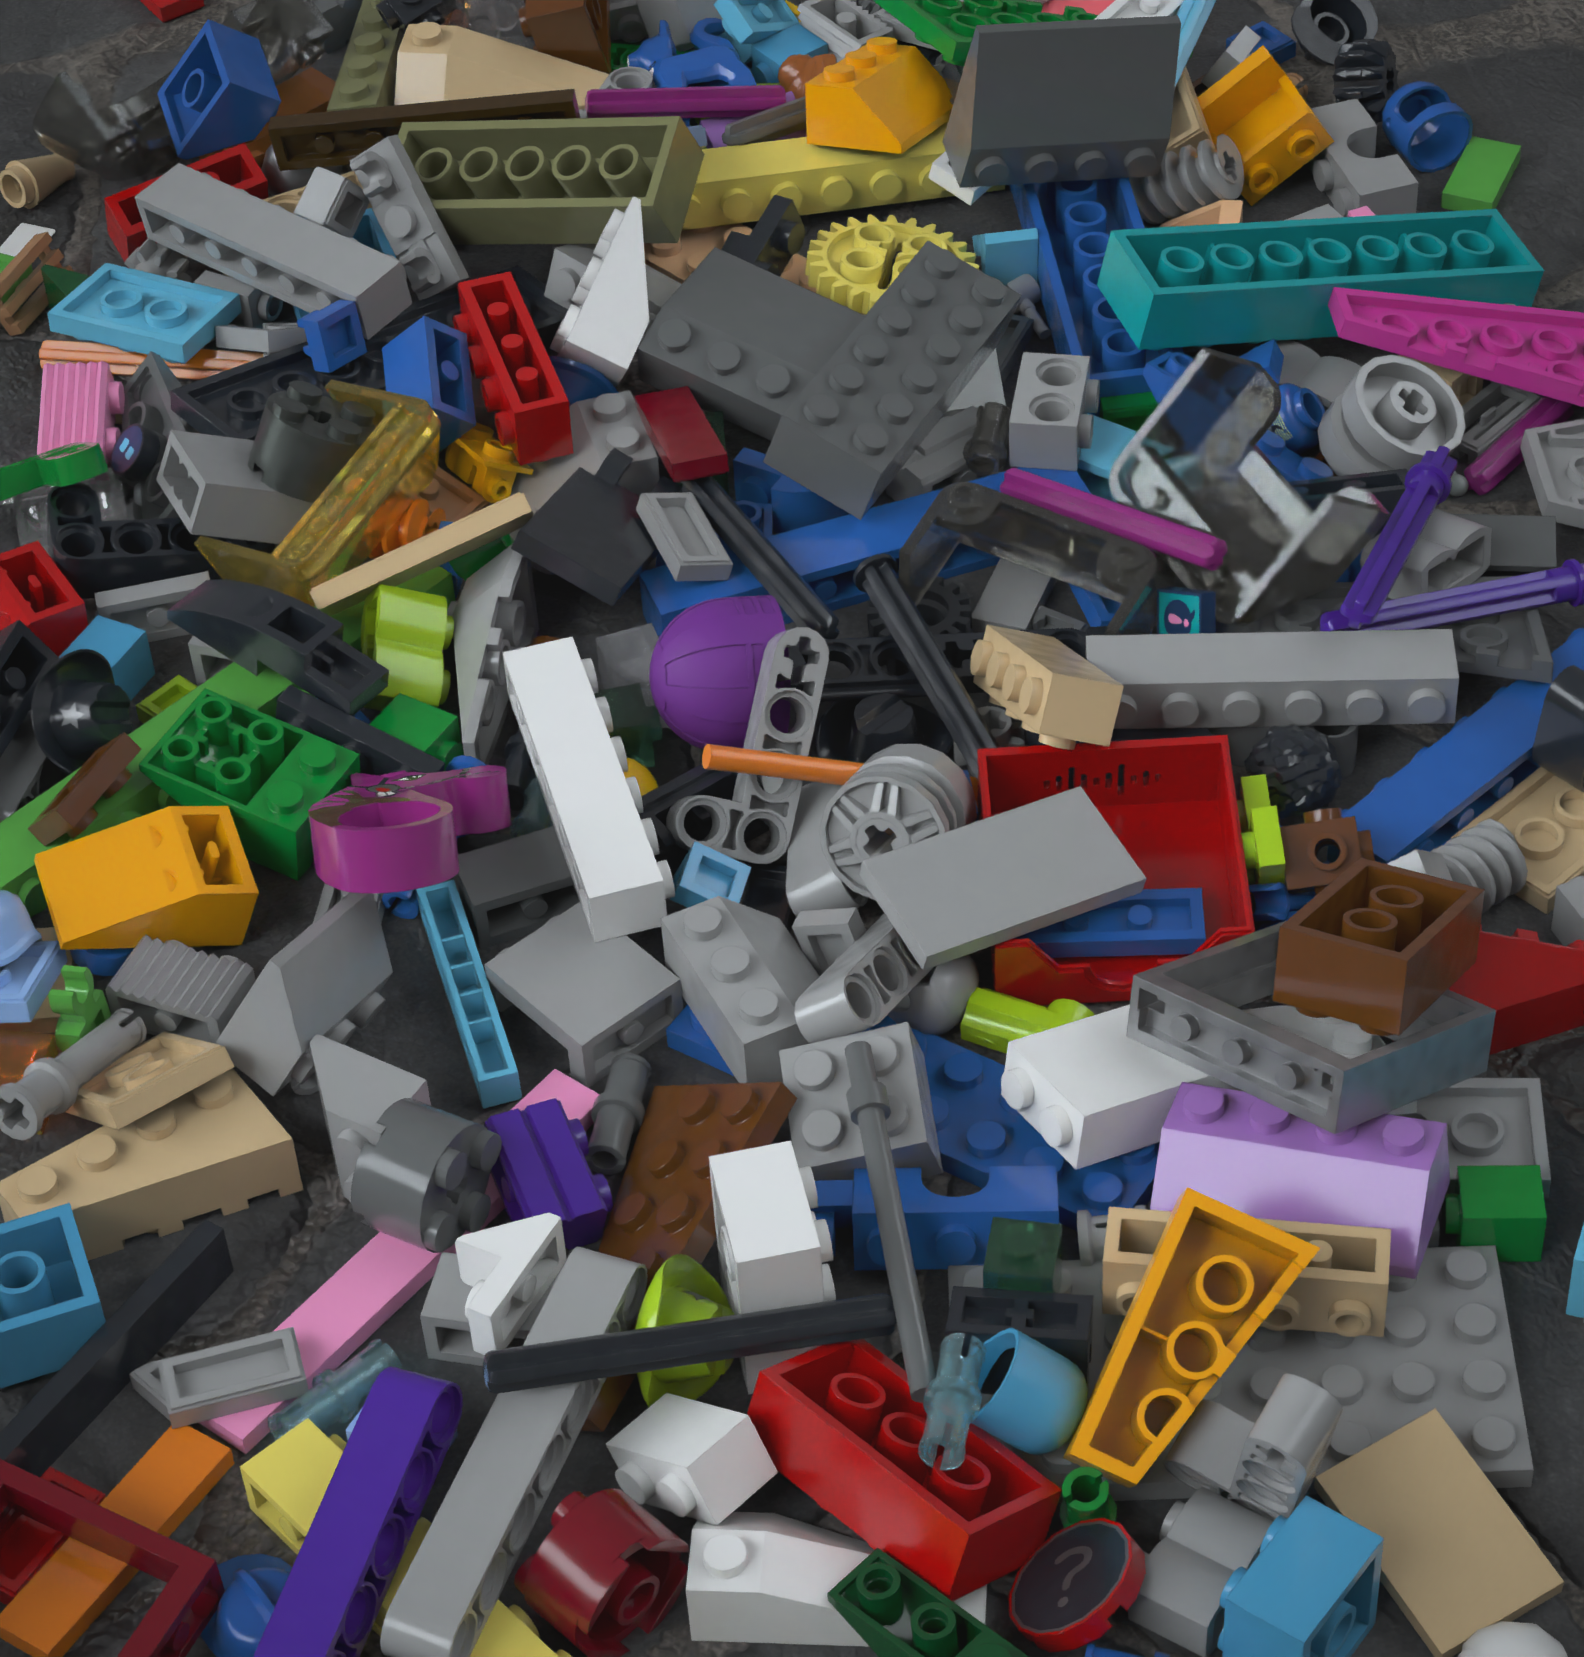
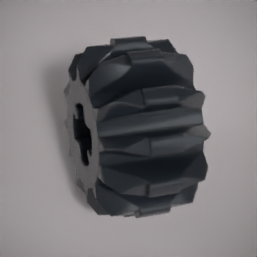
(1366, 73)

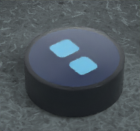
(135, 452)

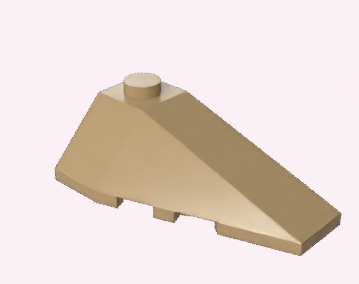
(463, 64)

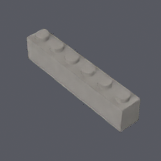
(271, 247)
(1281, 678)

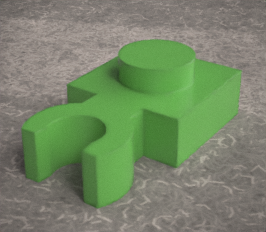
(79, 1005)

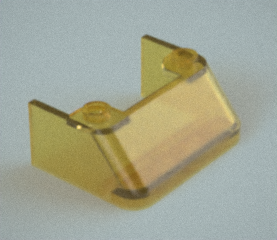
(354, 508)

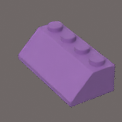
(1287, 1169)

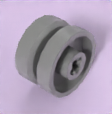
(1390, 418)

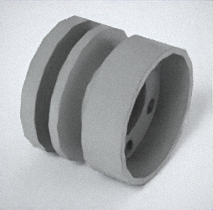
(898, 788)

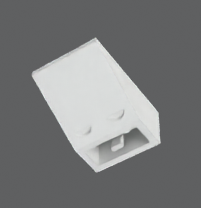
(610, 299)

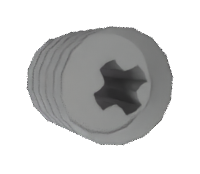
(1190, 180)
(1486, 860)

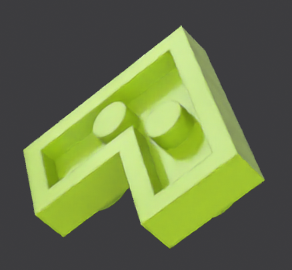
(1260, 832)

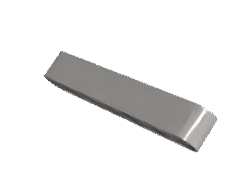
(508, 1472)

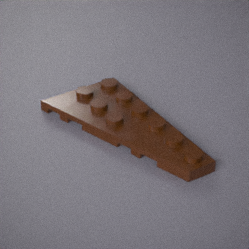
(667, 1186)

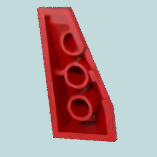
(1529, 985)

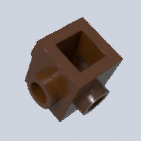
(1305, 840)

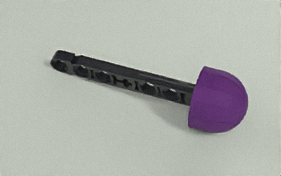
(713, 655)

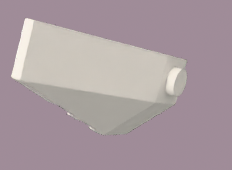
(771, 1580)

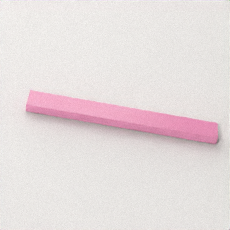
(376, 1286)

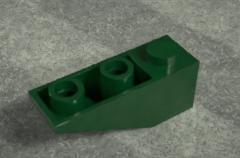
(908, 1616)

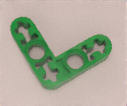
(53, 468)

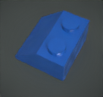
(218, 92)

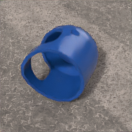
(1426, 126)

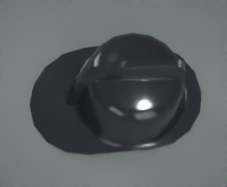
(1328, 24)

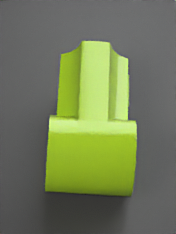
(997, 1018)

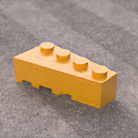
(1189, 1319)

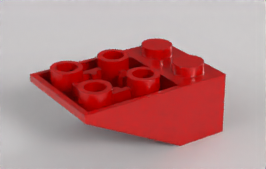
(40, 597)

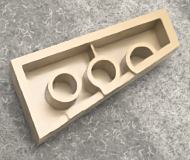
(163, 1168)

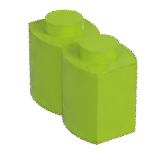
(407, 636)

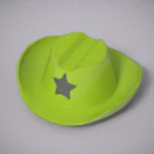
(680, 1294)

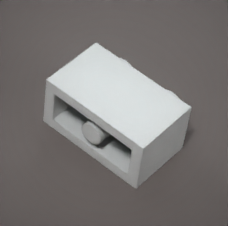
(691, 1458)

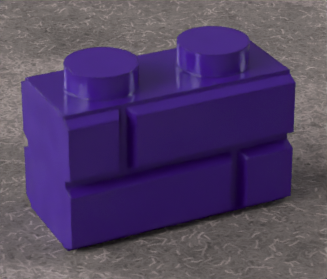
(547, 1171)

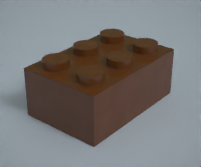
(1377, 946)

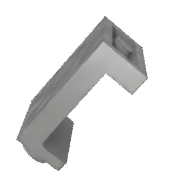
(587, 993)

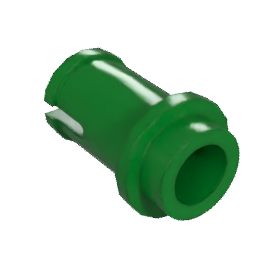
(1086, 1497)

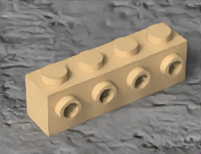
(1046, 687)
(1336, 1292)

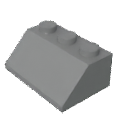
(740, 982)
(311, 988)

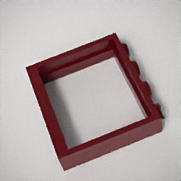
(191, 1577)

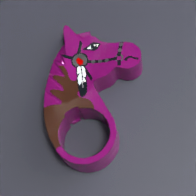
(403, 826)

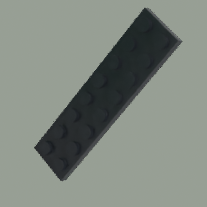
(236, 398)

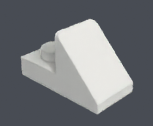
(509, 1275)

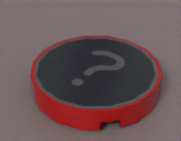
(1076, 1584)

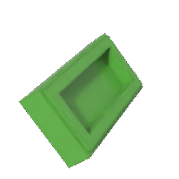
(1480, 175)

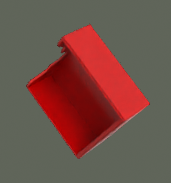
(1173, 824)

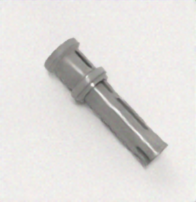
(53, 1083)

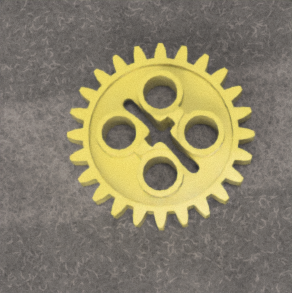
(857, 259)

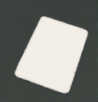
(21, 237)

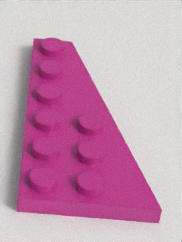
(1497, 342)

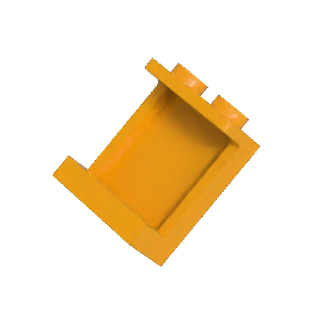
(1265, 120)

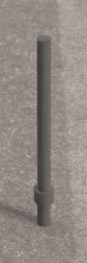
(870, 1110)

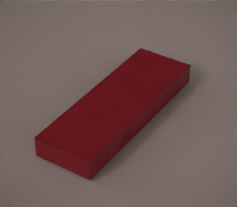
(682, 434)

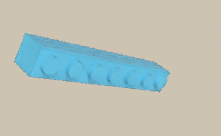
(469, 994)

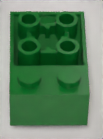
(255, 767)

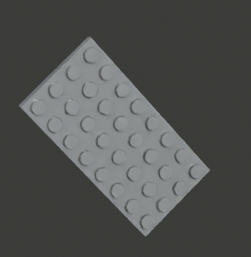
(1439, 1350)

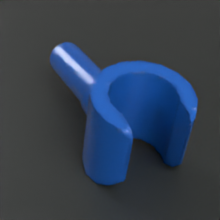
(1275, 902)

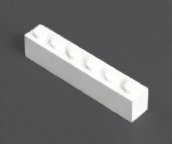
(586, 789)

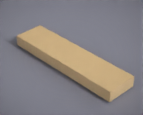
(423, 554)

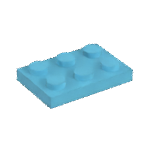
(144, 312)

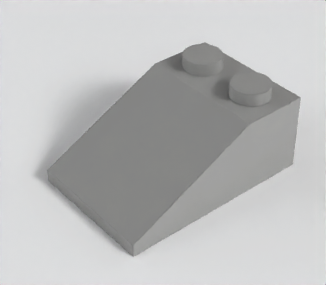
(596, 429)

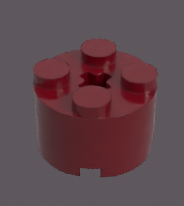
(603, 1571)

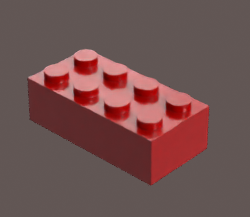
(850, 1440)

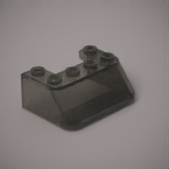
(1204, 471)

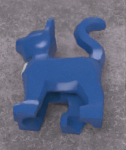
(711, 65)

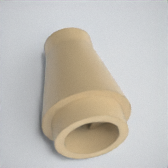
(33, 179)

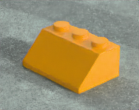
(877, 99)

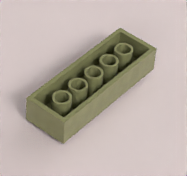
(554, 176)

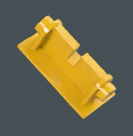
(485, 463)

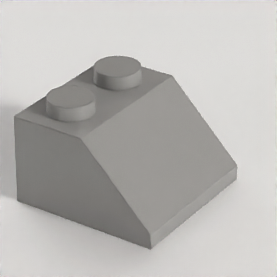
(354, 1096)

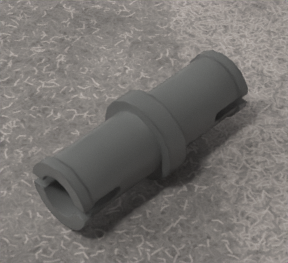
(618, 1113)

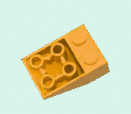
(155, 875)

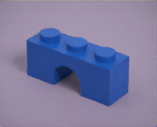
(952, 1229)

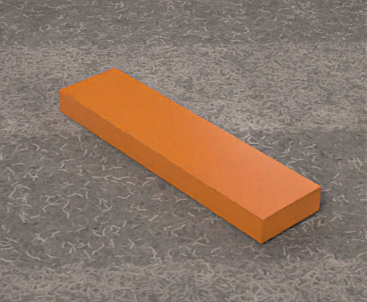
(83, 1581)

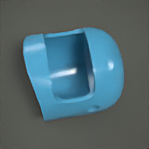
(1038, 1398)

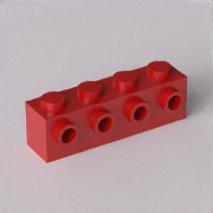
(514, 369)

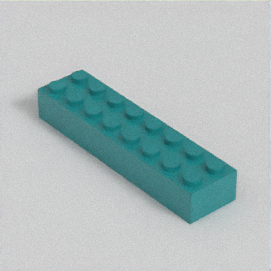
(1278, 275)

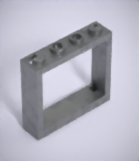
(1194, 1017)

